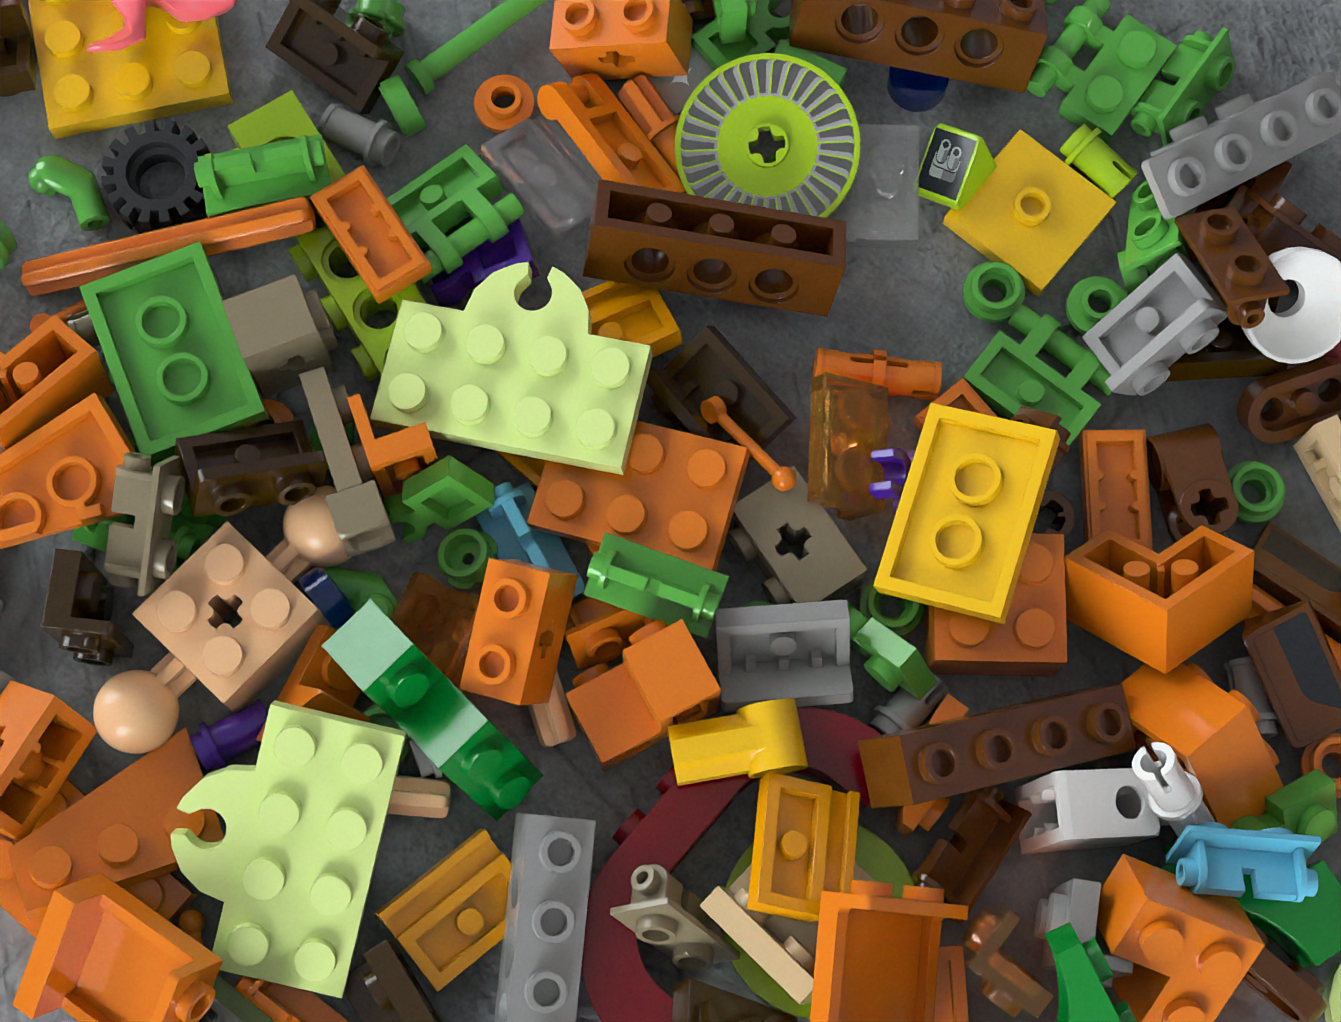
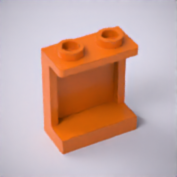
(879, 953)
(114, 960)

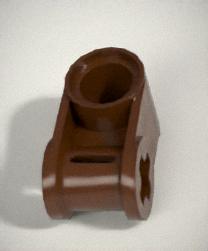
(1191, 474)

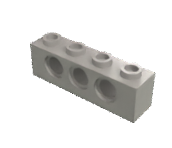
(545, 919)

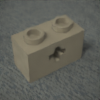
(281, 333)
(827, 561)

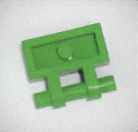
(1115, 78)
(446, 196)
(1014, 376)

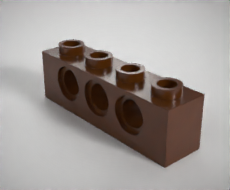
(937, 44)
(715, 248)
(996, 746)

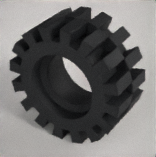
(139, 155)

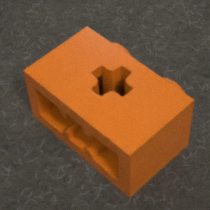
(622, 37)
(518, 632)
(37, 752)

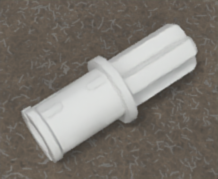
(1172, 791)

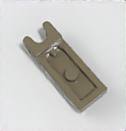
(356, 505)

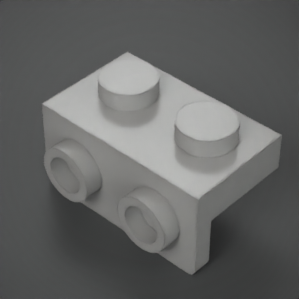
(1155, 326)
(784, 654)
(1074, 903)

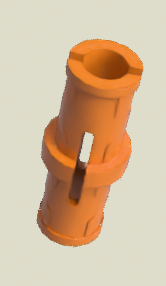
(901, 376)

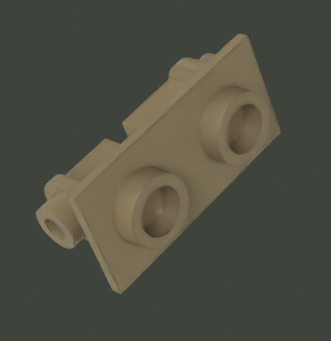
(145, 547)
(673, 921)

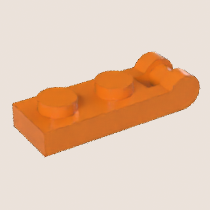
(606, 133)

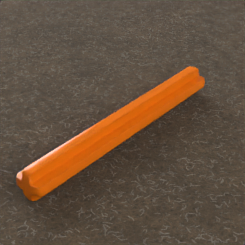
(217, 235)

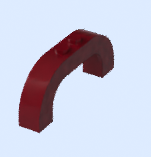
(665, 836)

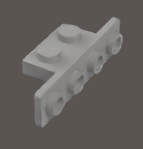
(1241, 143)

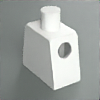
(1086, 811)

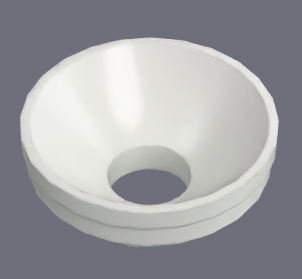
(1314, 320)

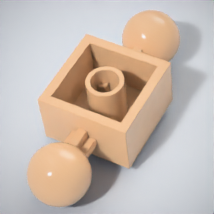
(186, 614)

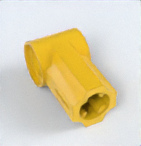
(752, 742)

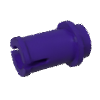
(229, 736)

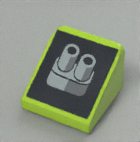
(954, 166)

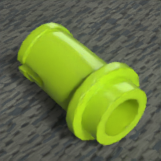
(1098, 161)

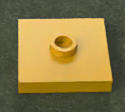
(1031, 212)

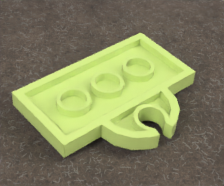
(515, 375)
(295, 845)

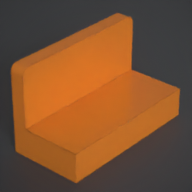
(394, 455)

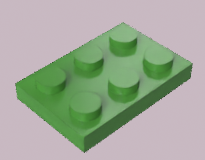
(172, 351)

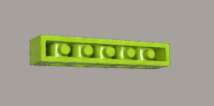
(318, 253)

